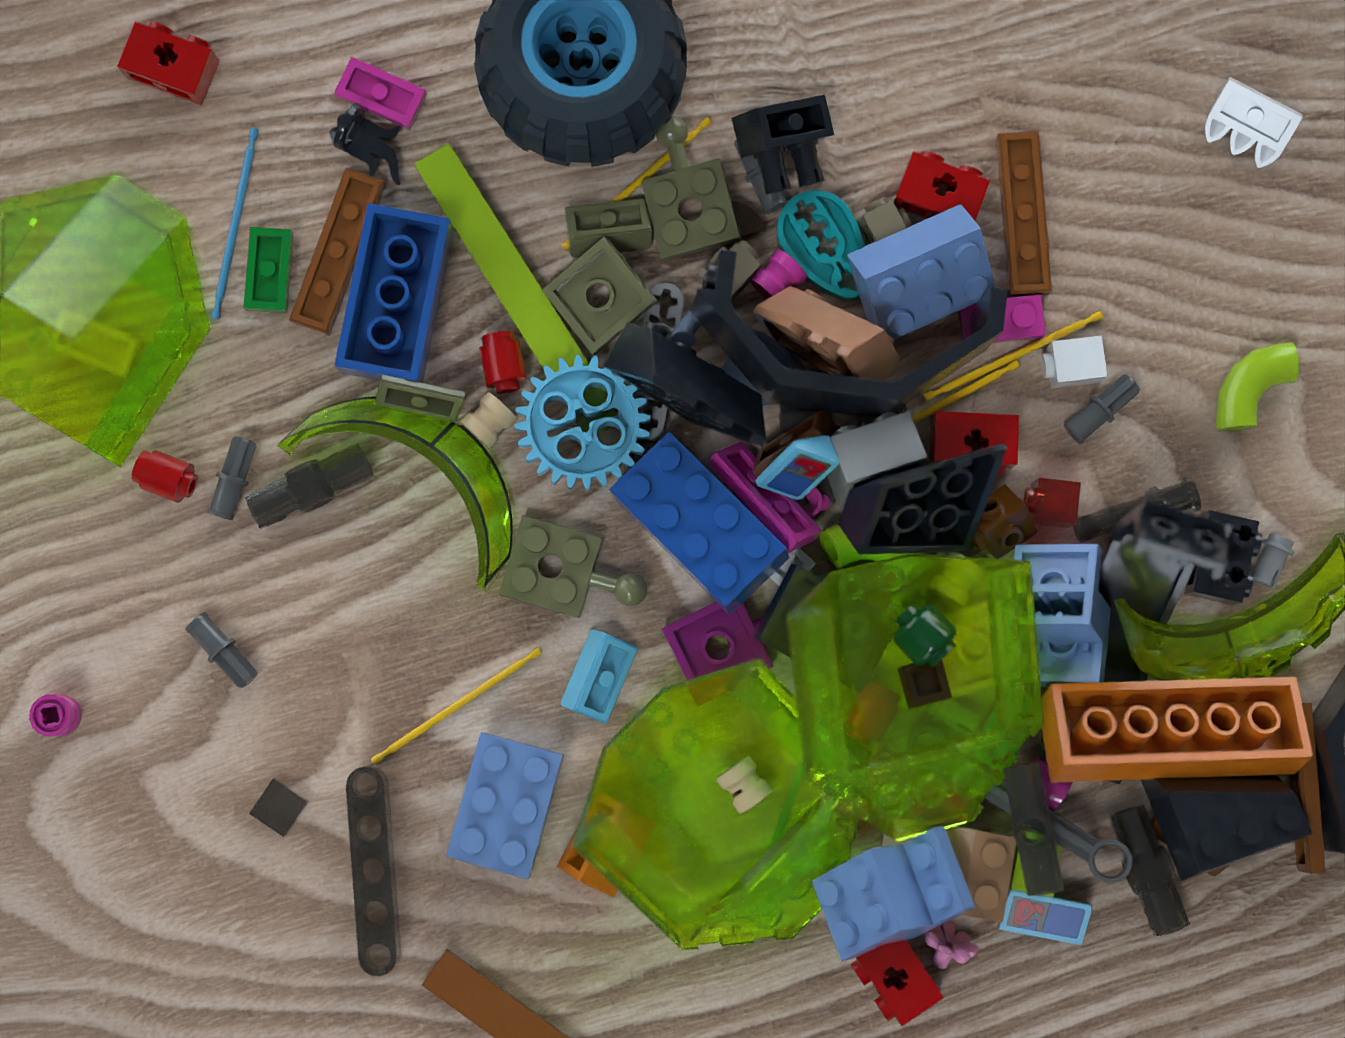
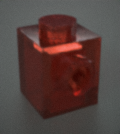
(1053, 502)

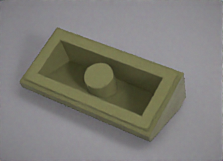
(621, 222)
(419, 398)

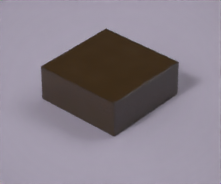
(924, 684)

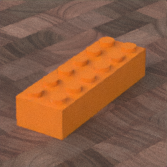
(1174, 729)

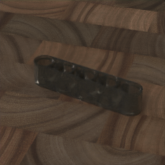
(363, 888)

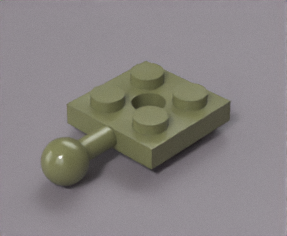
(671, 190)
(572, 292)
(569, 589)

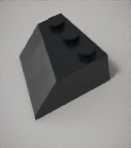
(687, 383)
(924, 507)
(1224, 819)

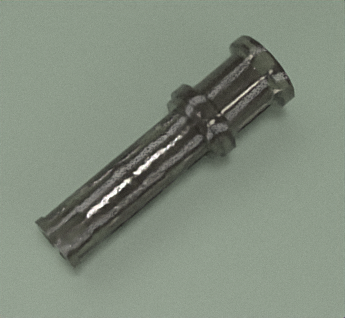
(1180, 496)

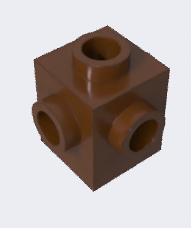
(1003, 523)

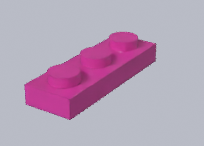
(775, 511)

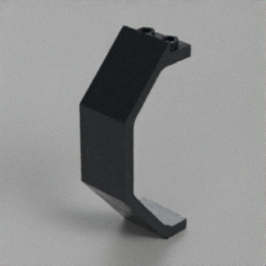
(827, 391)
(1149, 567)
(1330, 757)

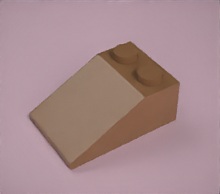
(985, 864)

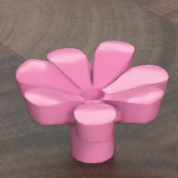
(949, 945)

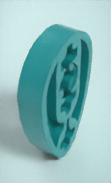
(840, 227)

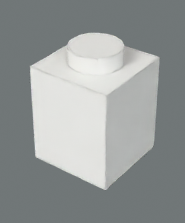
(1074, 362)

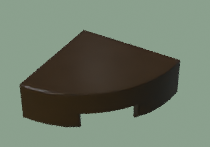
(748, 220)

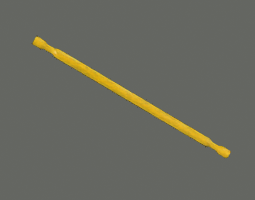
(652, 170)
(1013, 356)
(964, 392)
(456, 705)

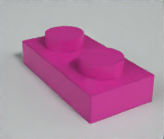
(380, 93)
(1022, 319)

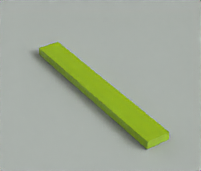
(504, 268)

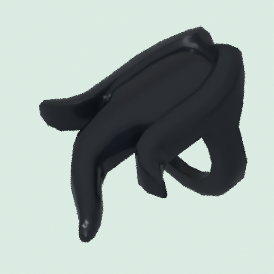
(362, 139)

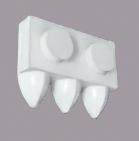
(1252, 119)

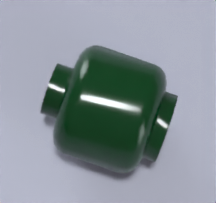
(924, 635)

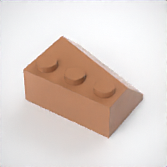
(827, 335)

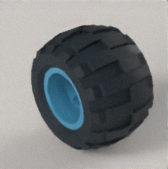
(602, 109)

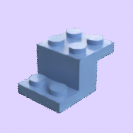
(1068, 612)
(893, 893)

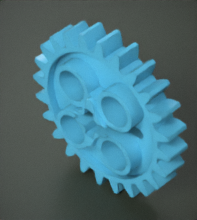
(595, 458)

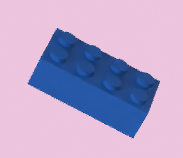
(394, 294)
(699, 523)

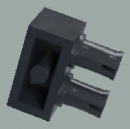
(782, 126)
(1236, 578)

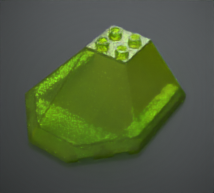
(96, 309)
(855, 728)
(677, 841)

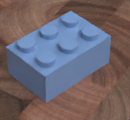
(922, 272)
(505, 805)

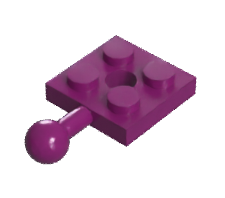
(689, 637)

